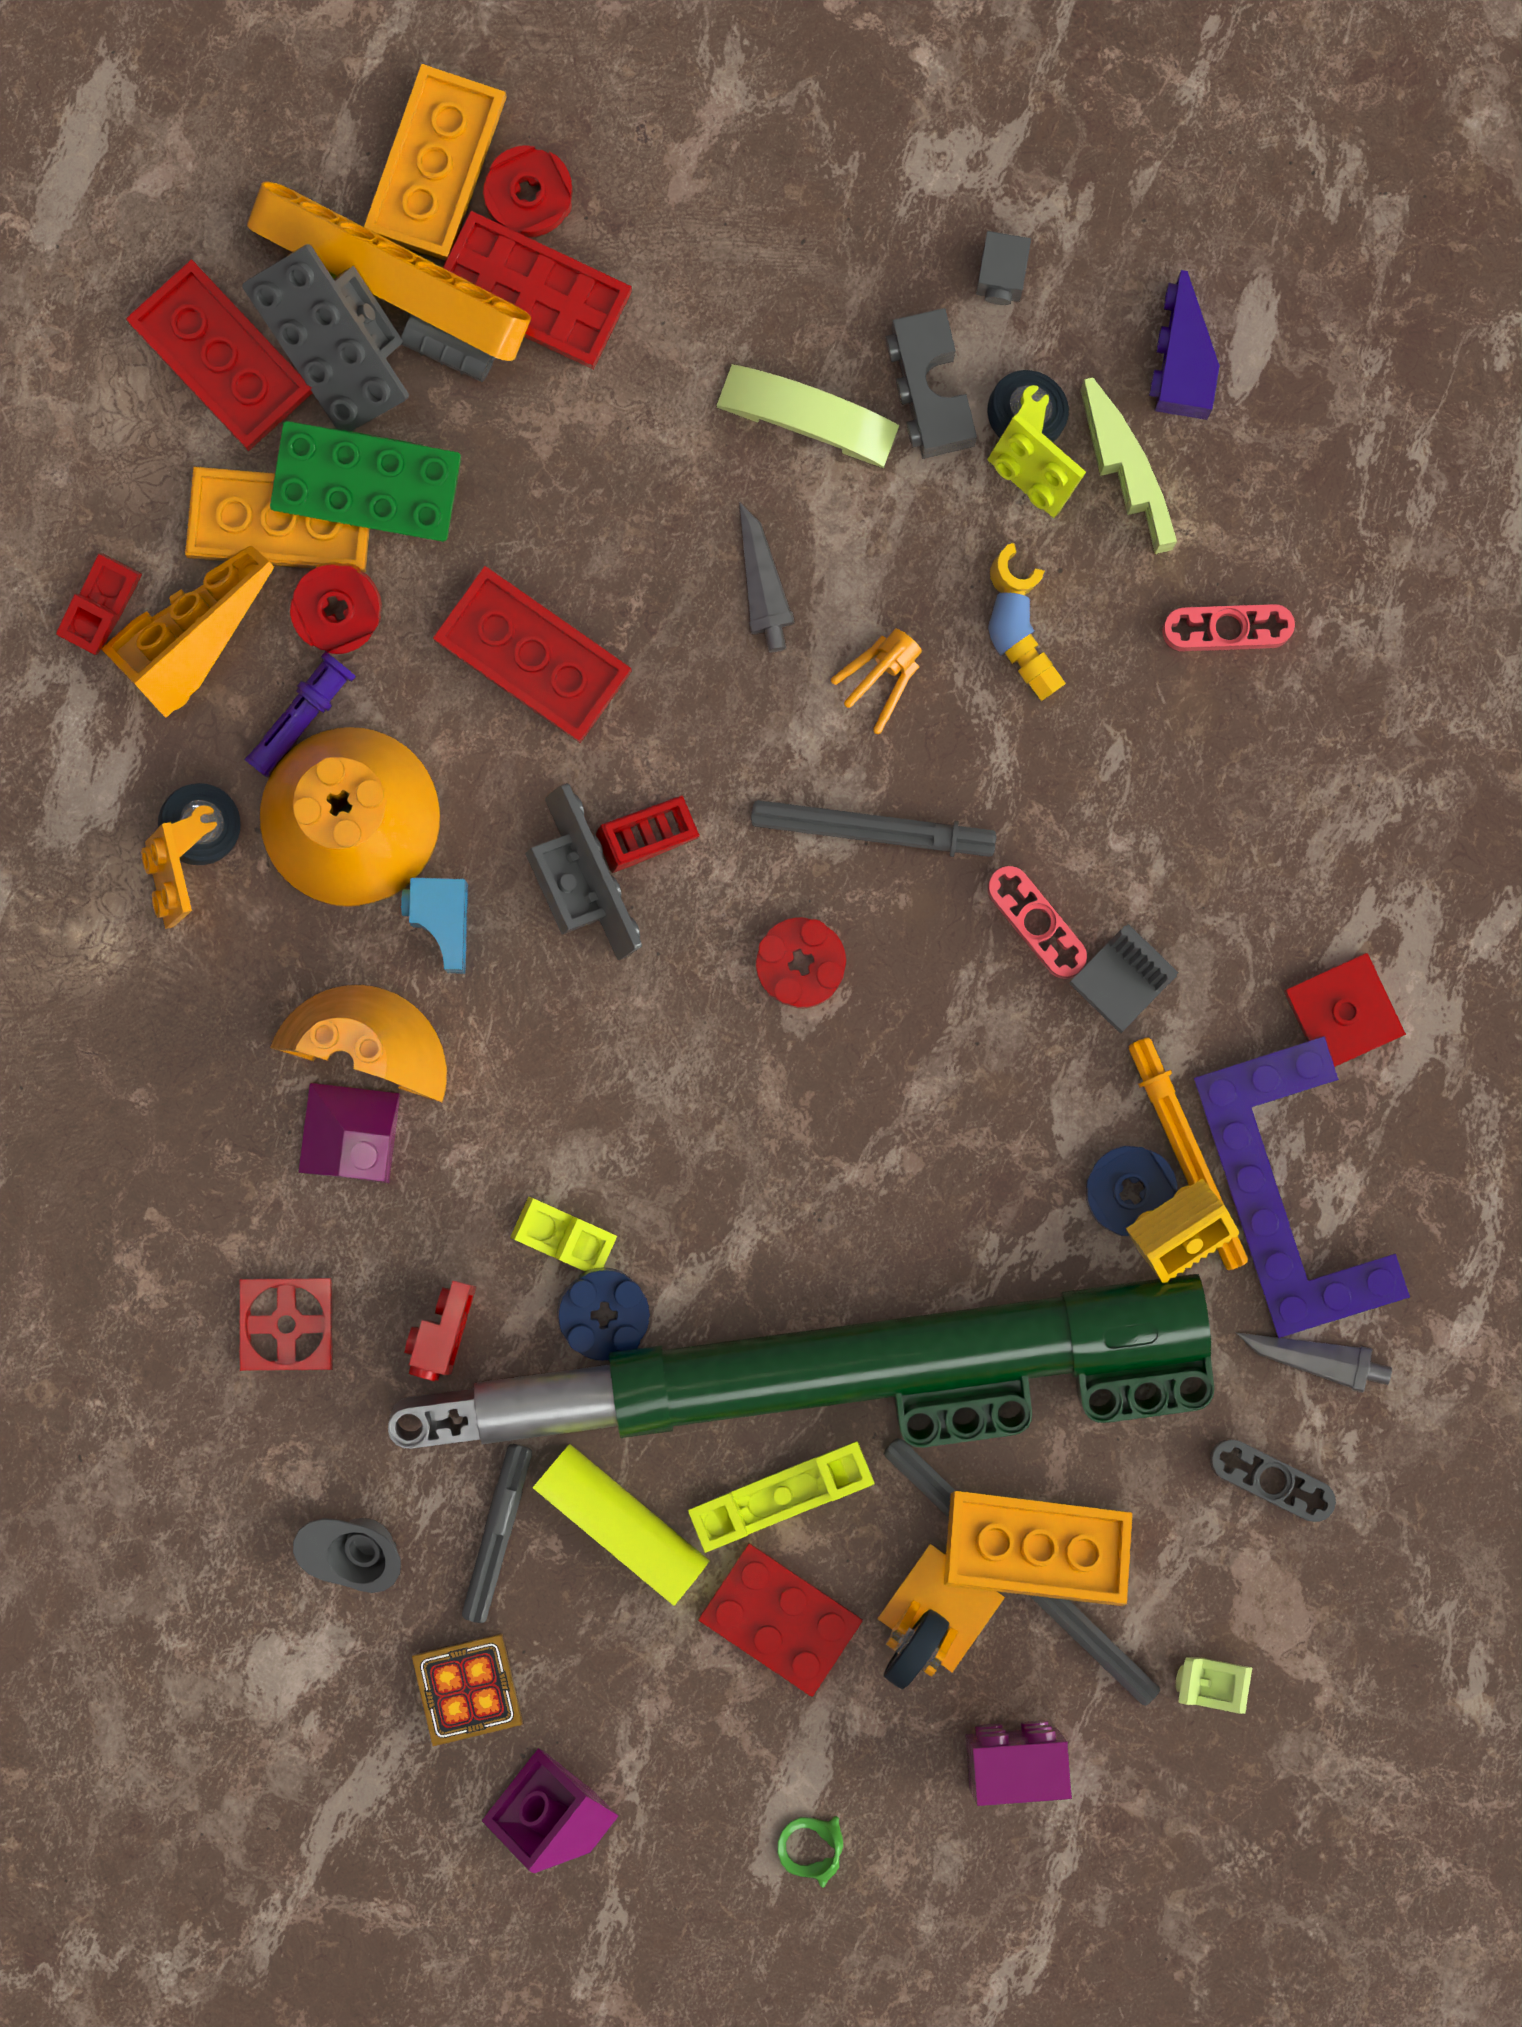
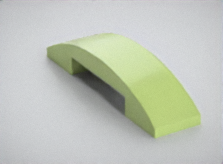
(809, 413)

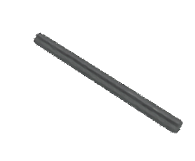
(1061, 1610)

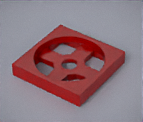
(286, 1343)

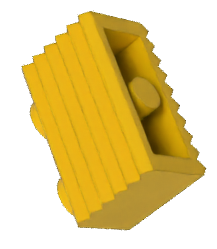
(1182, 1230)

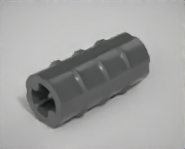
(446, 349)

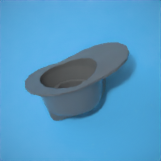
(348, 1553)

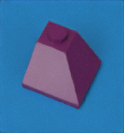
(349, 1133)
(548, 1815)

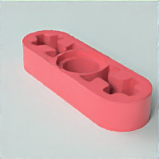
(1262, 637)
(1056, 922)

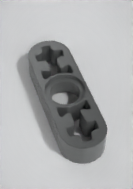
(1308, 1484)

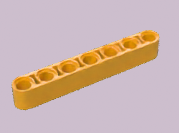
(391, 271)

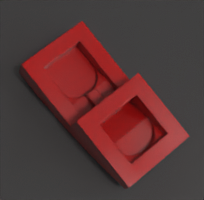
(99, 604)

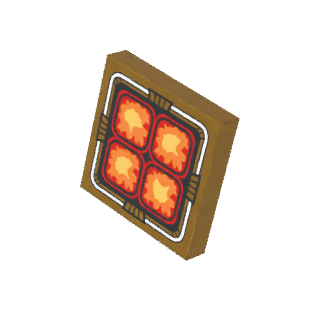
(467, 1689)

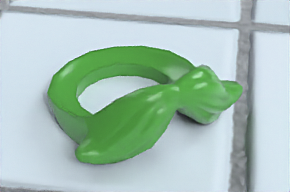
(829, 1832)

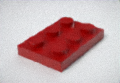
(780, 1619)

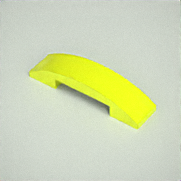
(781, 1496)

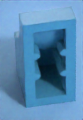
(441, 910)

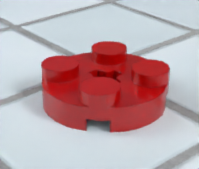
(537, 168)
(347, 584)
(812, 939)

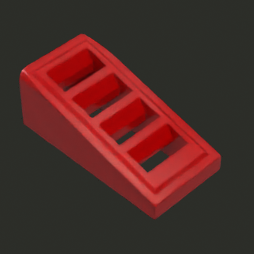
(612, 851)

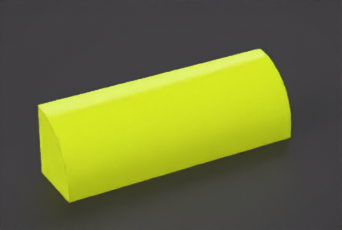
(621, 1524)

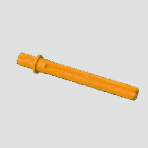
(1163, 1096)

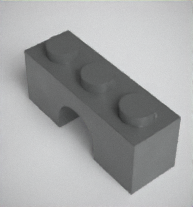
(938, 422)

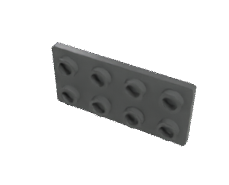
(331, 335)

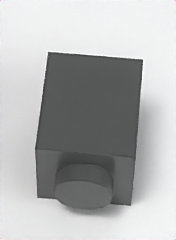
(1003, 268)

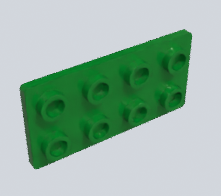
(365, 481)

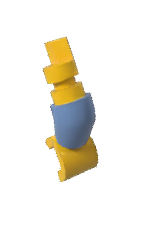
(1011, 626)

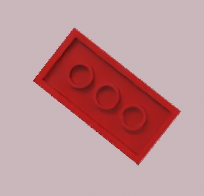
(219, 355)
(532, 654)

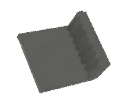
(1123, 978)

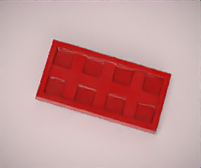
(567, 300)

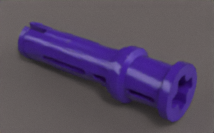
(312, 698)

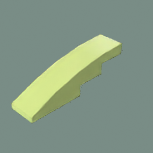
(1120, 452)

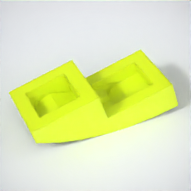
(562, 1236)

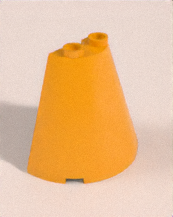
(376, 1029)

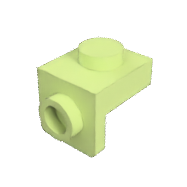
(1213, 1684)

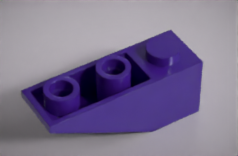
(1189, 362)

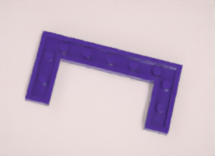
(1290, 1296)

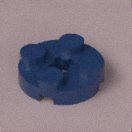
(1105, 1185)
(585, 1296)

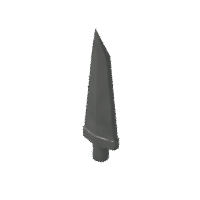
(765, 592)
(1333, 1362)

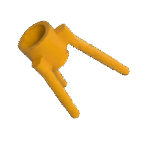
(893, 655)

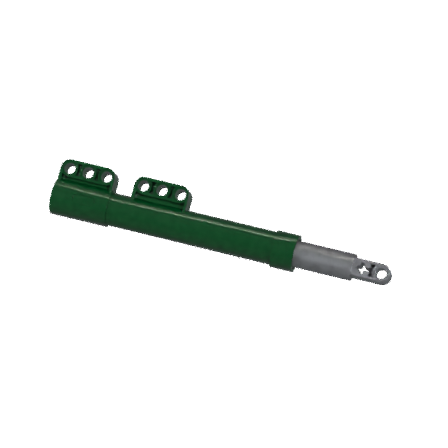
(927, 1362)

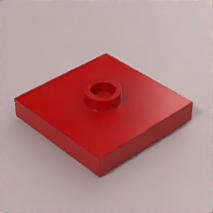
(1346, 1008)

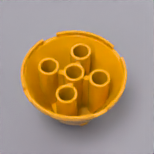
(358, 853)

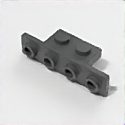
(577, 878)

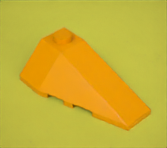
(178, 646)

